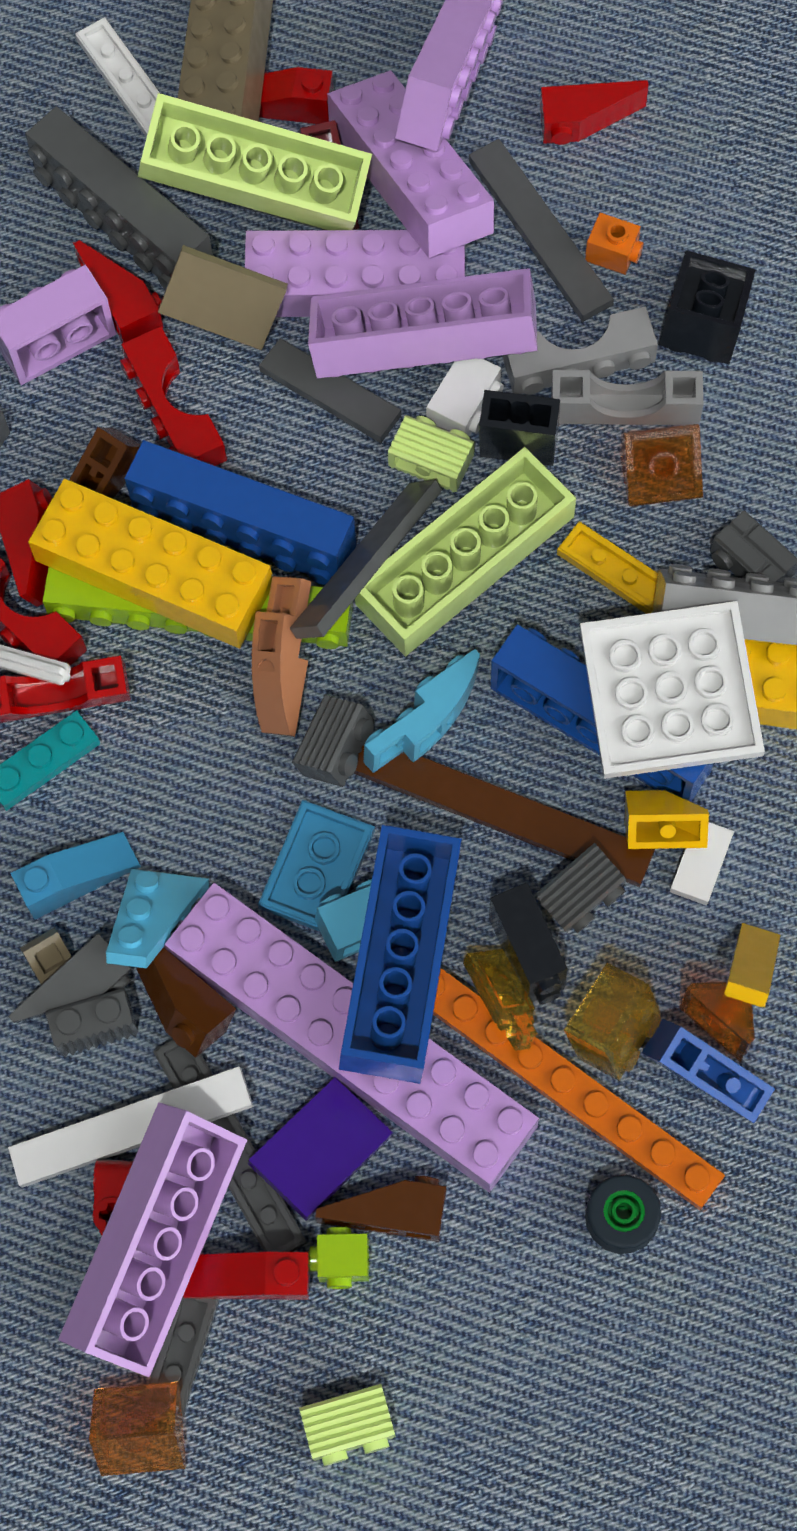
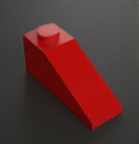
(297, 95)
(583, 109)
(128, 297)
(19, 515)
(250, 1276)

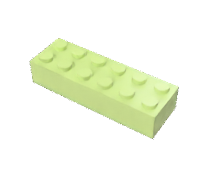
(254, 164)
(466, 551)

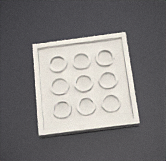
(671, 689)

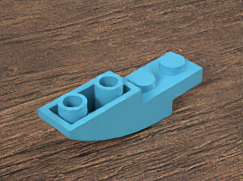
(435, 710)

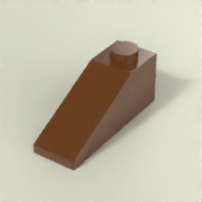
(105, 462)
(185, 1003)
(398, 1209)

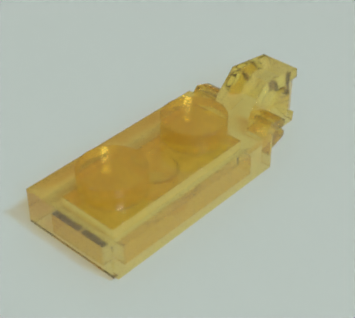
(503, 995)

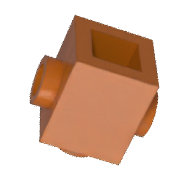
(614, 244)

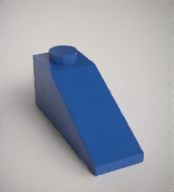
(708, 1070)

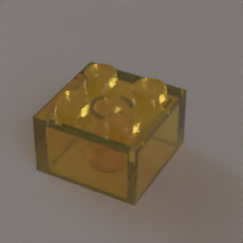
(613, 1022)

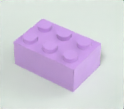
(54, 324)

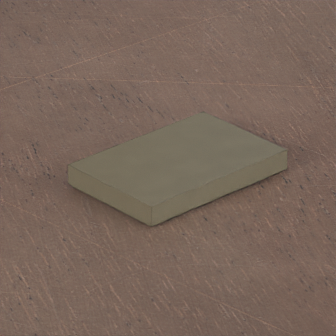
(222, 297)

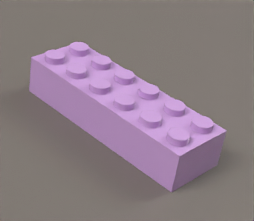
(446, 70)
(425, 188)
(343, 262)
(423, 323)
(153, 1239)

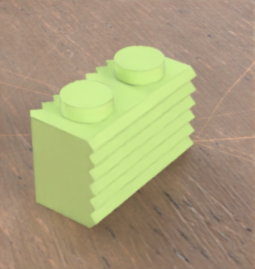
(431, 452)
(347, 1424)

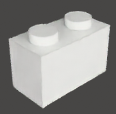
(461, 393)

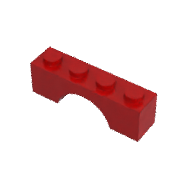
(154, 367)
(41, 635)
(90, 685)

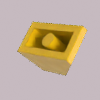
(664, 821)

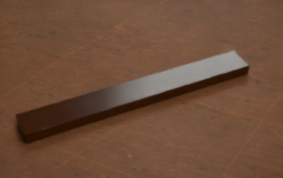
(506, 812)

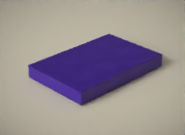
(320, 1148)

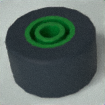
(619, 1228)

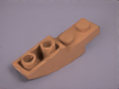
(276, 669)

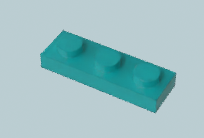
(45, 758)

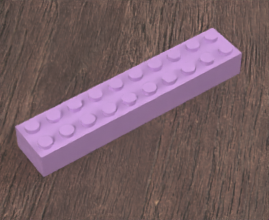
(308, 1009)

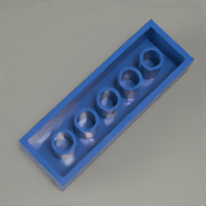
(240, 512)
(557, 691)
(400, 955)

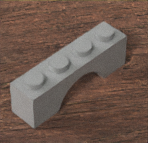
(625, 345)
(666, 400)

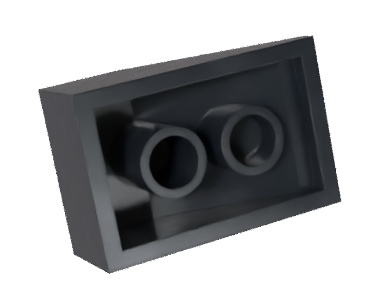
(707, 307)

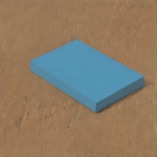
(315, 863)

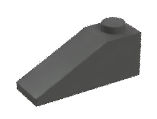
(77, 980)

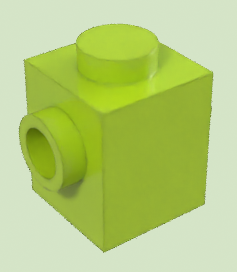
(340, 1258)

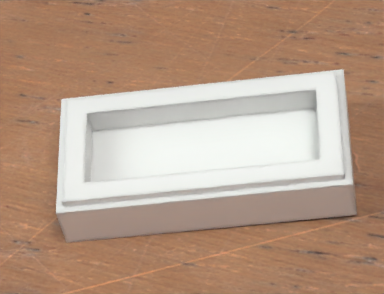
(701, 866)

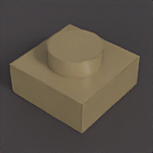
(46, 954)

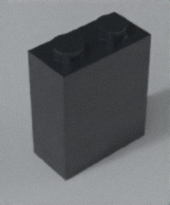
(517, 422)
(528, 943)

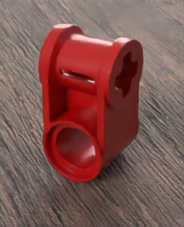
(107, 1185)

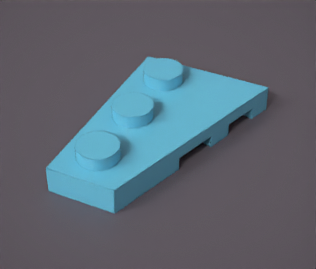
(149, 913)

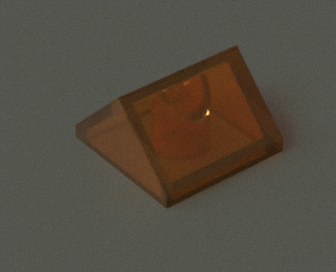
(662, 465)
(720, 1016)
(137, 1428)

